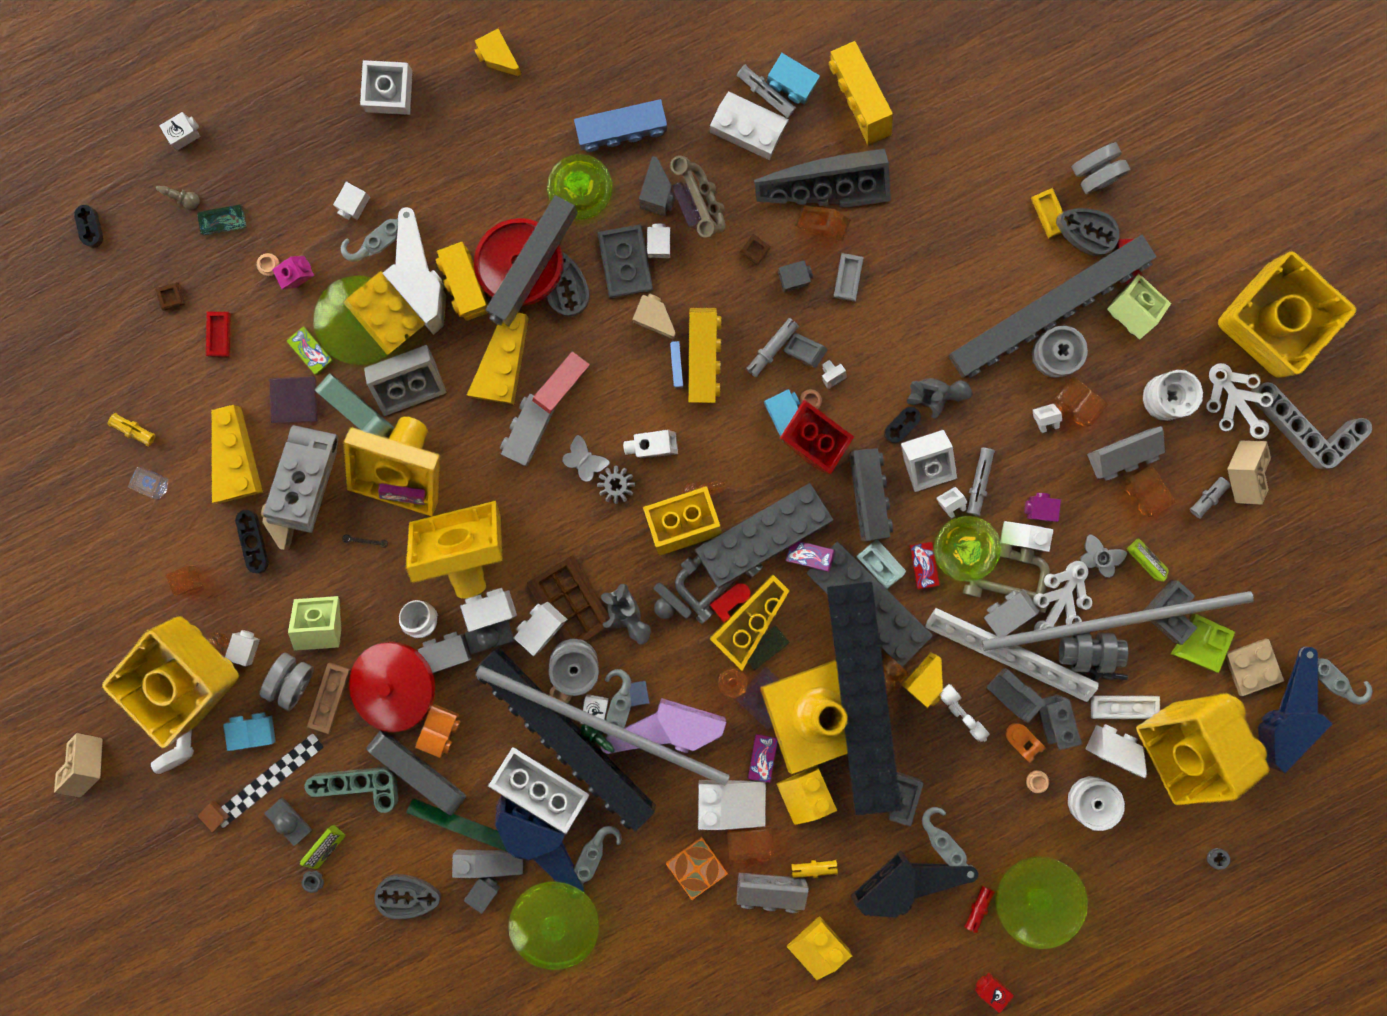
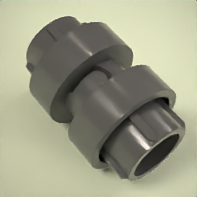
(1102, 652)

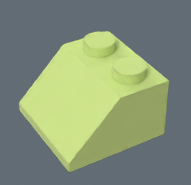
(1139, 307)
(315, 623)

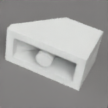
(1026, 536)

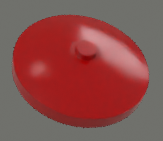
(499, 251)
(392, 686)

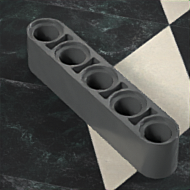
(416, 772)

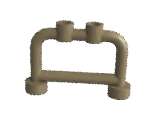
(706, 227)
(1025, 556)

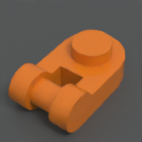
(1018, 736)

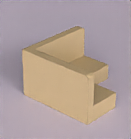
(1248, 472)
(81, 766)

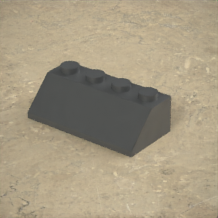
(869, 494)

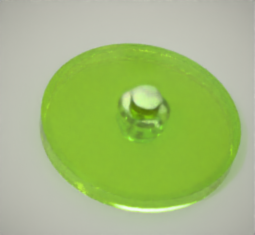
(340, 330)
(1041, 902)
(553, 925)

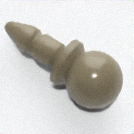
(187, 199)

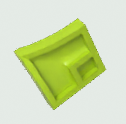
(1206, 645)

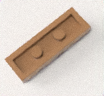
(328, 698)

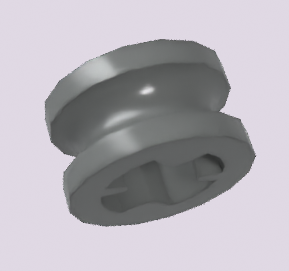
(1222, 863)

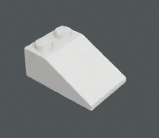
(1117, 749)
(731, 805)

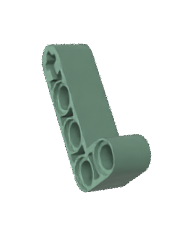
(353, 407)
(352, 786)

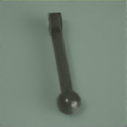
(347, 539)

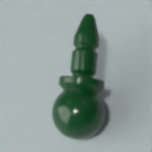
(596, 737)

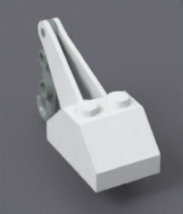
(411, 273)

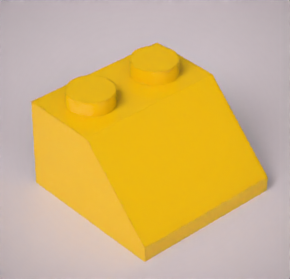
(926, 681)
(806, 796)
(819, 949)

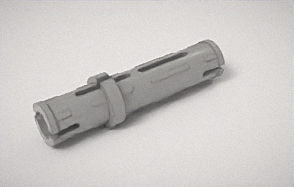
(786, 107)
(772, 347)
(985, 456)

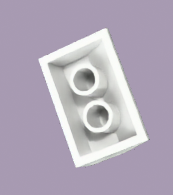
(748, 125)

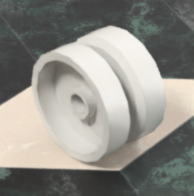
(1108, 808)

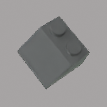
(656, 190)

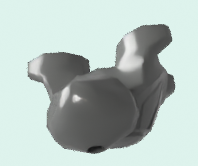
(935, 393)
(626, 613)

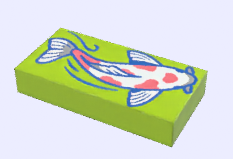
(309, 350)

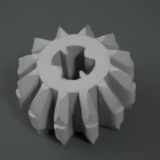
(608, 487)

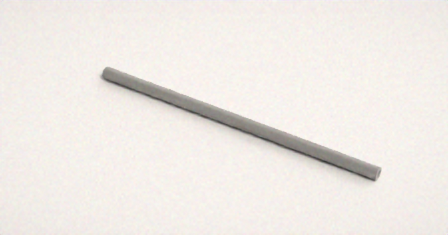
(1117, 621)
(602, 725)

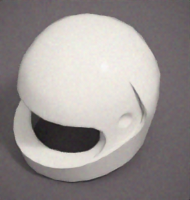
(418, 619)

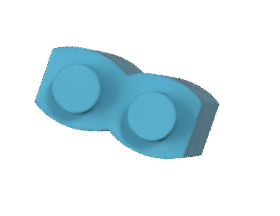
(249, 732)

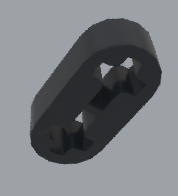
(93, 224)
(905, 428)

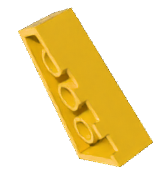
(862, 92)
(702, 355)
(501, 364)
(232, 457)
(746, 626)

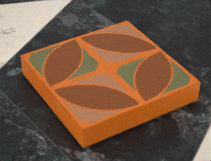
(696, 868)

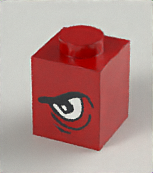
(993, 992)

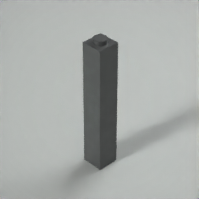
(531, 261)

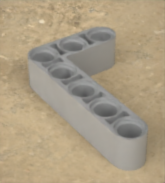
(1306, 429)

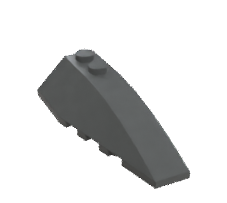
(839, 180)

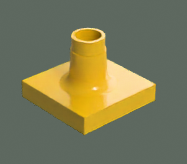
(393, 462)
(456, 546)
(795, 711)

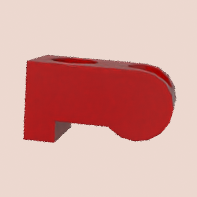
(736, 594)

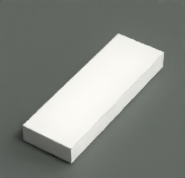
(1124, 707)

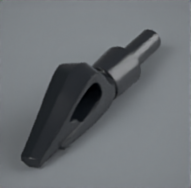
(1109, 676)

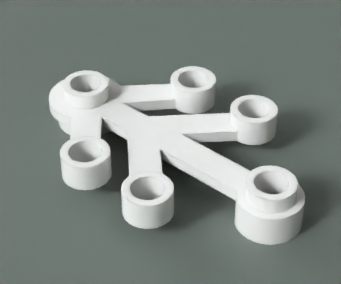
(1237, 398)
(1064, 595)
(951, 697)

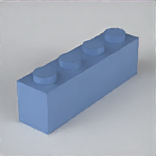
(620, 125)

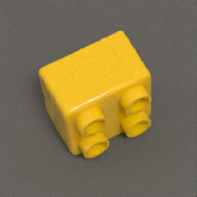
(1286, 315)
(171, 680)
(1204, 749)

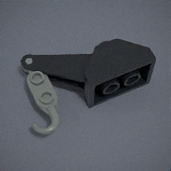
(900, 881)

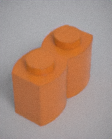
(437, 731)

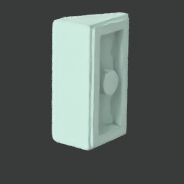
(881, 564)

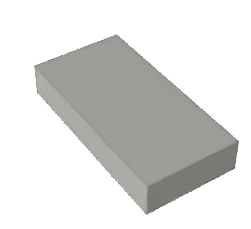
(848, 277)

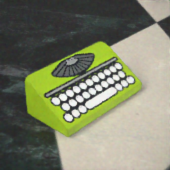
(1148, 560)
(323, 848)

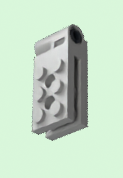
(305, 458)

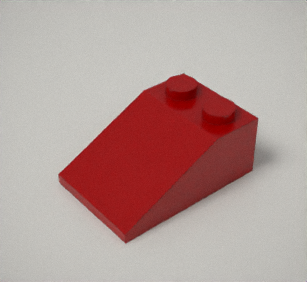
(816, 438)

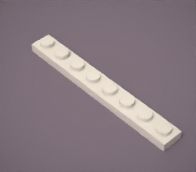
(1013, 656)

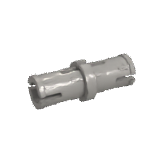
(1210, 497)

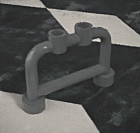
(702, 608)

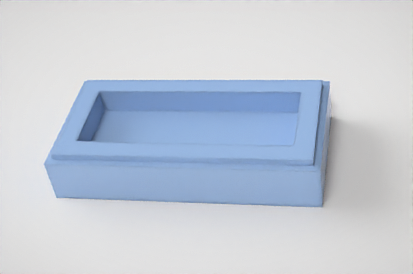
(676, 365)

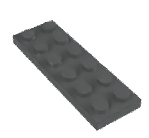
(764, 535)
(898, 629)

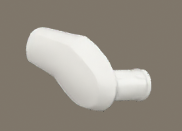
(174, 757)

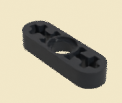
(243, 537)

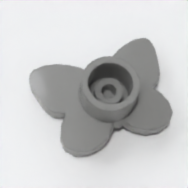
(584, 460)
(1101, 557)

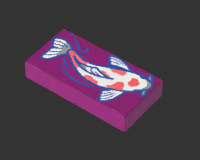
(401, 494)
(811, 556)
(762, 758)

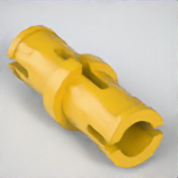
(131, 429)
(814, 869)

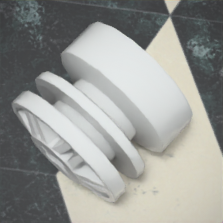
(1183, 399)

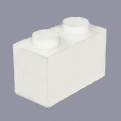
(539, 628)

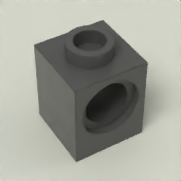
(795, 276)
(482, 893)

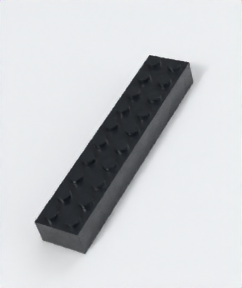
(864, 698)
(565, 738)

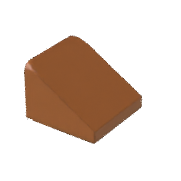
(213, 816)

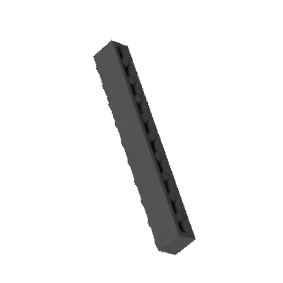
(1051, 306)

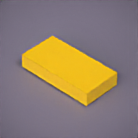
(1048, 209)

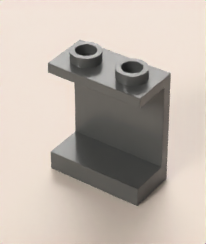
(1059, 722)

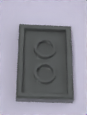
(625, 261)

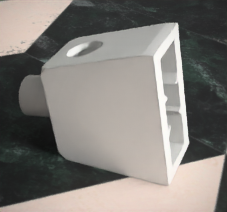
(661, 444)

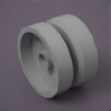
(1100, 167)
(1072, 348)
(573, 667)
(286, 681)

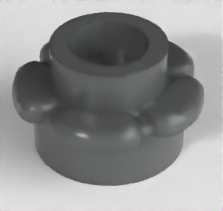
(312, 887)

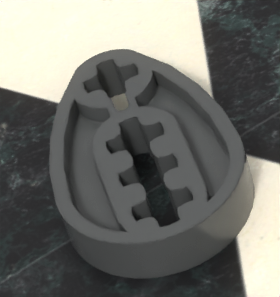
(1096, 220)
(578, 285)
(403, 884)

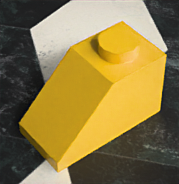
(496, 53)

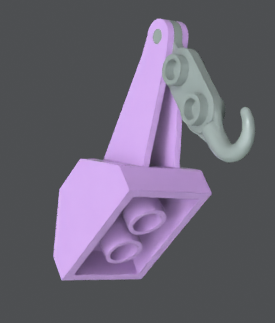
(673, 722)

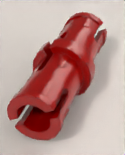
(979, 909)

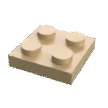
(1254, 667)

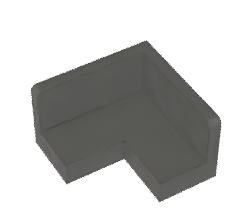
(1179, 627)
(1016, 695)
(909, 792)

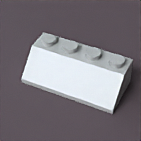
(538, 790)

